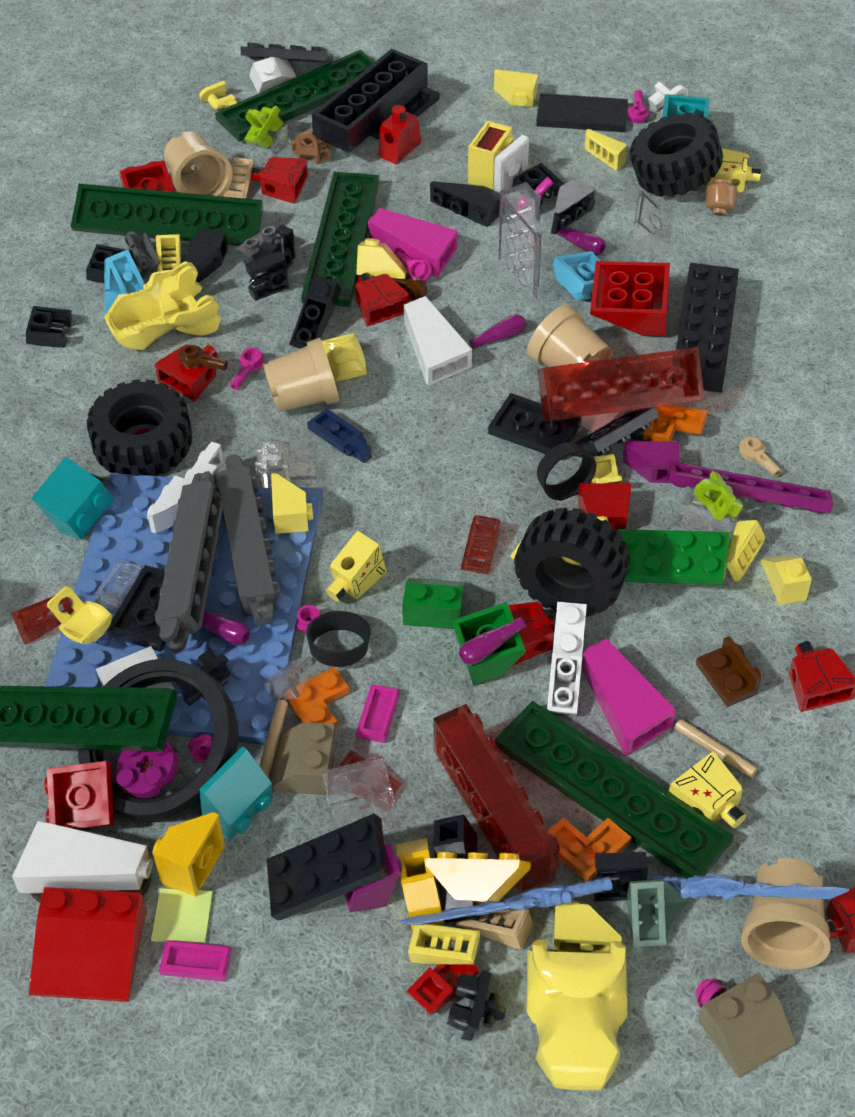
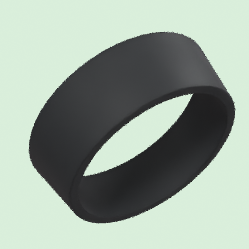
(571, 486)
(338, 621)

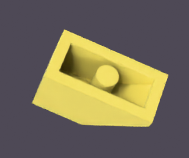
(516, 87)
(379, 259)
(289, 506)
(787, 578)
(581, 930)

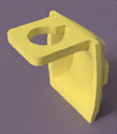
(345, 357)
(87, 620)

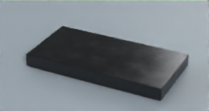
(582, 112)

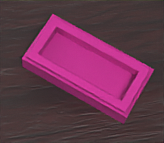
(378, 713)
(195, 960)

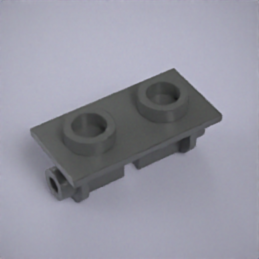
(250, 247)
(143, 252)

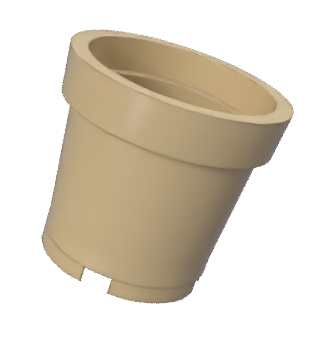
(211, 171)
(565, 340)
(302, 378)
(786, 929)

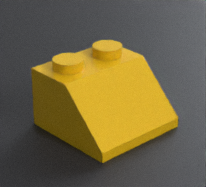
(189, 853)

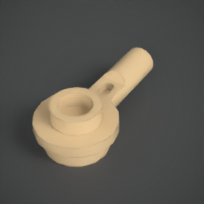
(754, 451)

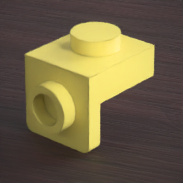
(606, 470)

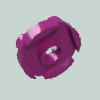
(147, 783)

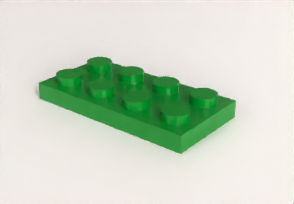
(677, 556)

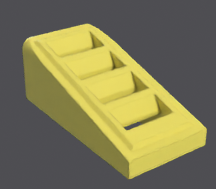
(611, 151)
(168, 242)
(743, 547)
(426, 932)

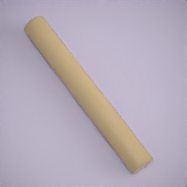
(273, 736)
(711, 745)

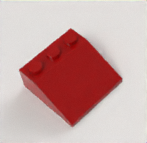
(632, 295)
(86, 944)

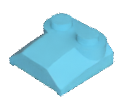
(576, 273)

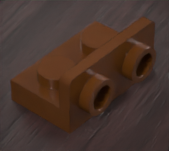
(730, 673)

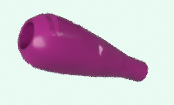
(584, 240)
(502, 330)
(226, 628)
(486, 643)

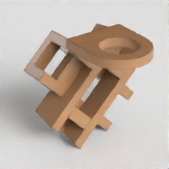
(302, 148)

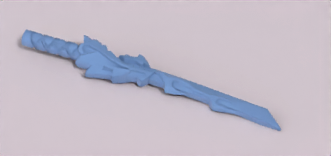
(728, 888)
(532, 897)

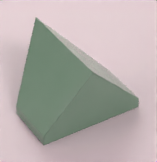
(652, 911)

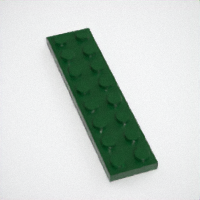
(297, 94)
(164, 213)
(341, 231)
(85, 717)
(614, 791)

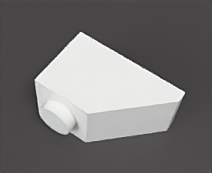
(270, 73)

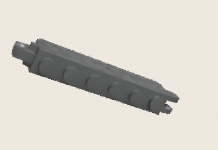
(246, 541)
(189, 561)

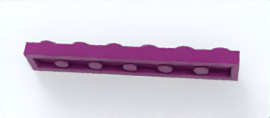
(753, 487)

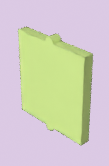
(182, 916)

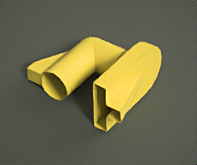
(211, 94)

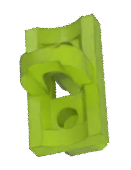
(261, 123)
(717, 497)

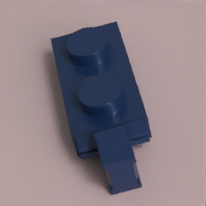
(340, 435)

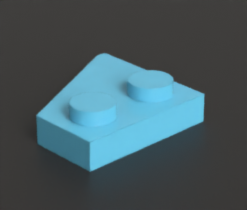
(120, 277)

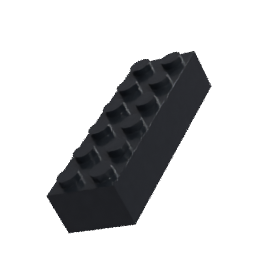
(369, 100)
(708, 319)

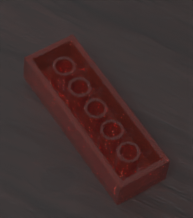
(620, 384)
(494, 796)

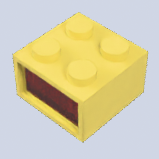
(482, 152)

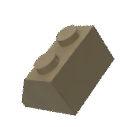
(302, 757)
(747, 1024)

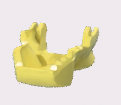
(161, 306)
(577, 1013)

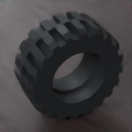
(676, 154)
(135, 405)
(583, 540)

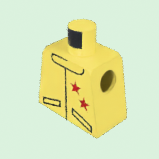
(736, 169)
(356, 568)
(711, 791)

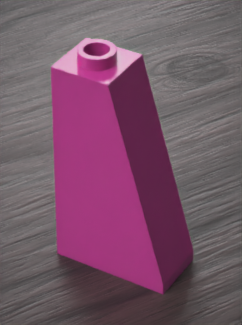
(415, 238)
(626, 697)

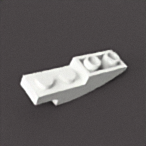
(164, 511)
(566, 658)

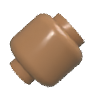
(721, 196)

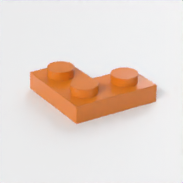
(673, 419)
(316, 694)
(579, 851)

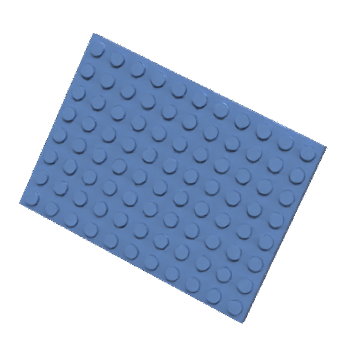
(126, 537)

